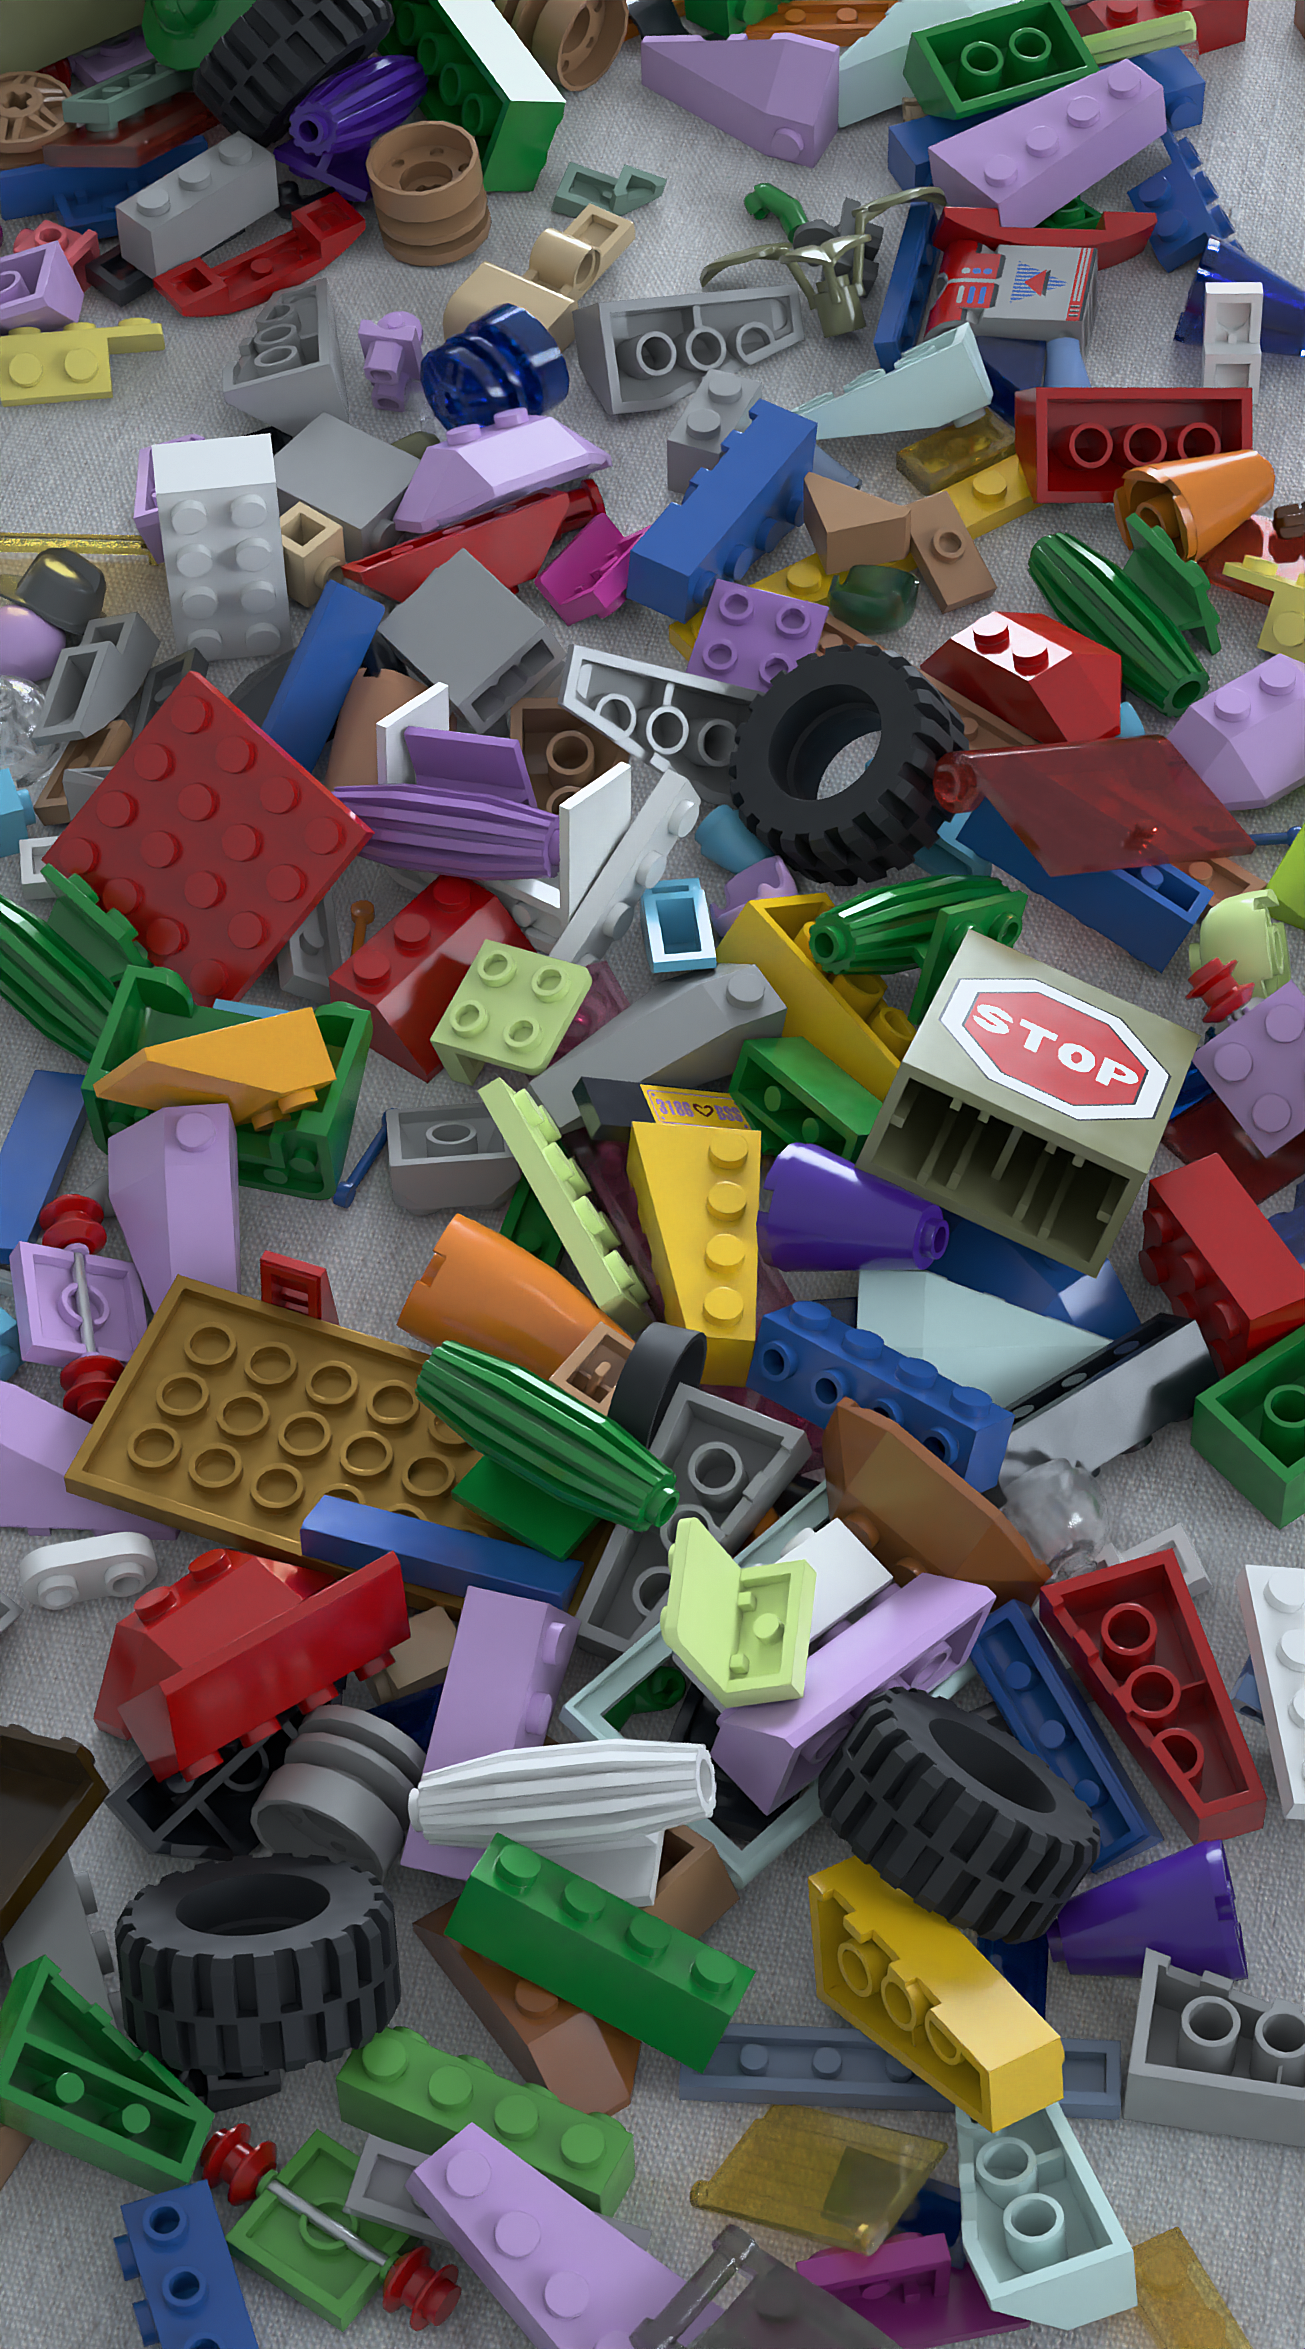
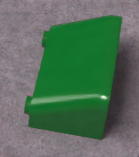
(291, 1158)

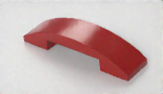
(1116, 236)
(317, 238)

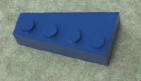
(726, 515)

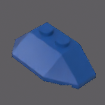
(1034, 1281)

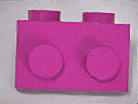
(589, 572)

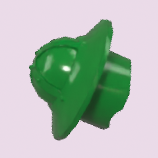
(185, 30)

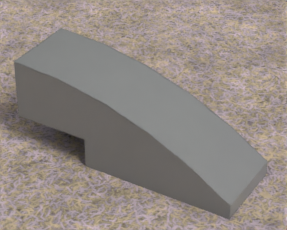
(97, 677)

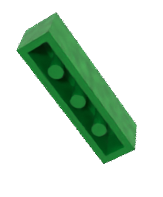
(599, 1952)

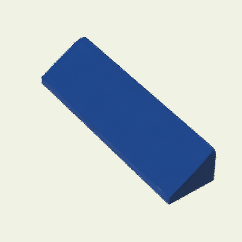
(322, 672)
(435, 1553)
(1057, 1726)

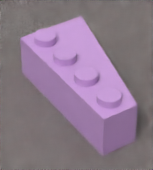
(1051, 147)
(494, 1698)

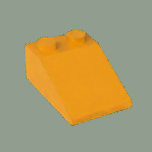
(255, 1067)

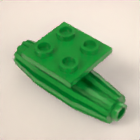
(1134, 610)
(915, 927)
(65, 968)
(546, 1457)

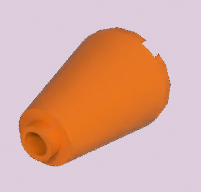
(1195, 498)

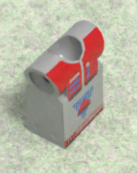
(1017, 292)

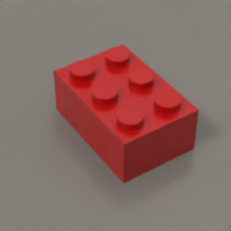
(1220, 1262)

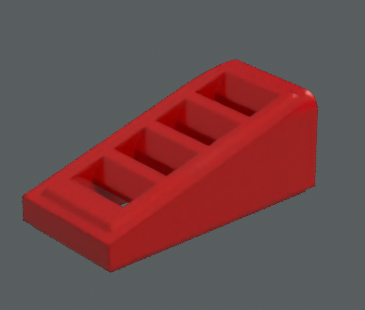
(297, 1286)

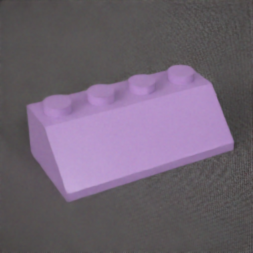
(906, 1640)

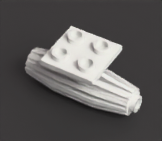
(578, 1804)

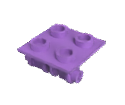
(754, 635)

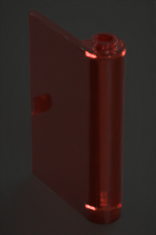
(1095, 802)

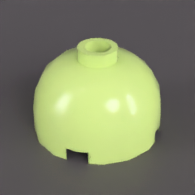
(1243, 931)

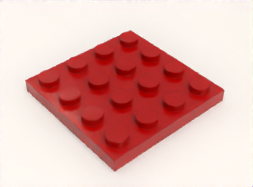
(209, 842)

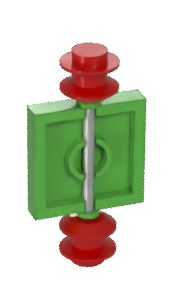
(309, 2245)

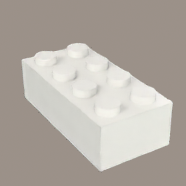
(223, 546)

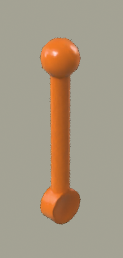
(361, 914)

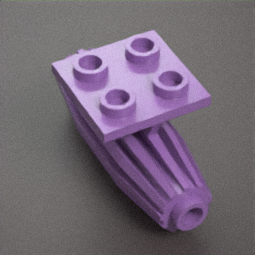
(464, 815)

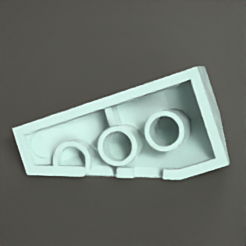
(874, 65)
(1040, 2223)

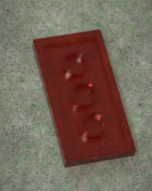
(135, 138)

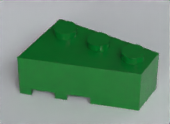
(801, 1097)
(90, 2089)

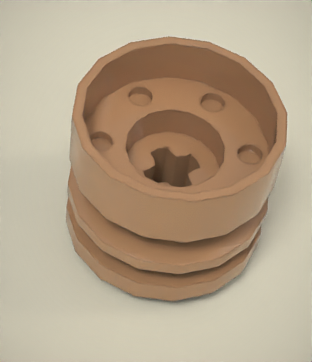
(569, 37)
(30, 117)
(429, 193)

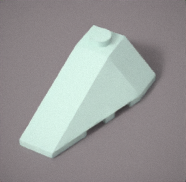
(927, 389)
(970, 1333)

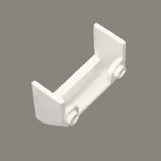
(589, 828)

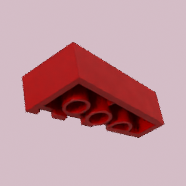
(1157, 1683)

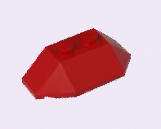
(504, 539)
(1034, 676)
(194, 1617)

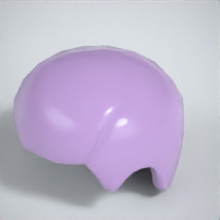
(28, 643)
(760, 881)

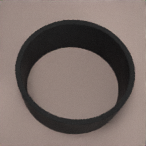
(651, 1376)

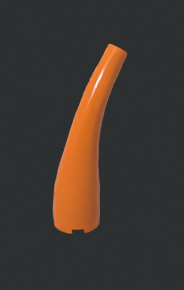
(506, 1305)

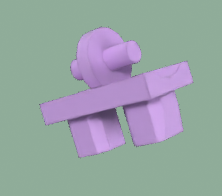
(391, 356)

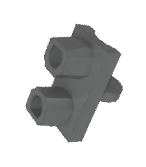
(819, 231)

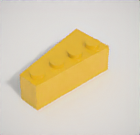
(833, 1012)
(700, 1219)
(929, 1997)

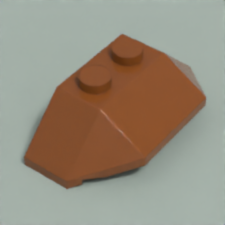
(919, 1511)
(539, 2032)

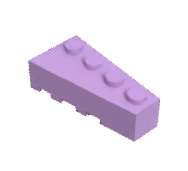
(541, 2250)

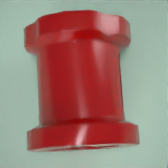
(584, 505)

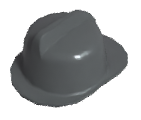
(59, 589)

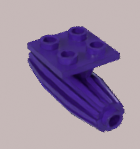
(345, 115)

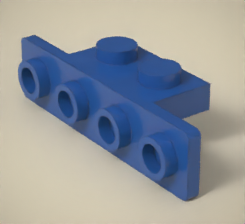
(85, 195)
(1181, 206)

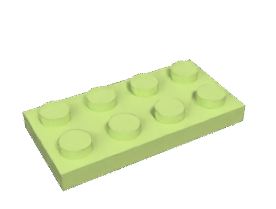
(561, 1193)

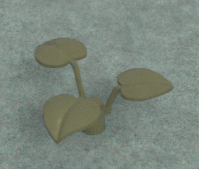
(836, 299)

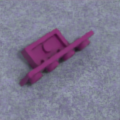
(910, 2291)

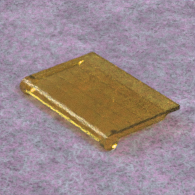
(80, 543)
(820, 2177)

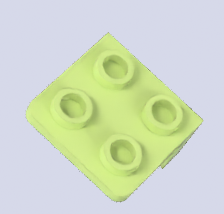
(509, 1012)
(737, 1625)

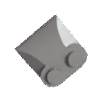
(449, 1159)

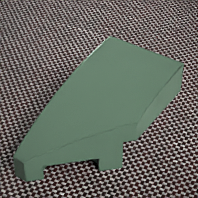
(618, 196)

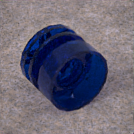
(494, 367)

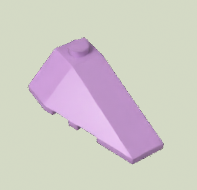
(764, 92)
(38, 290)
(179, 1197)
(35, 1454)

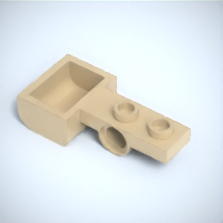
(558, 275)

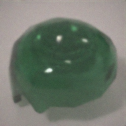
(874, 599)

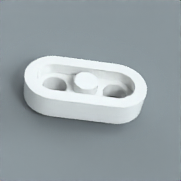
(88, 1569)

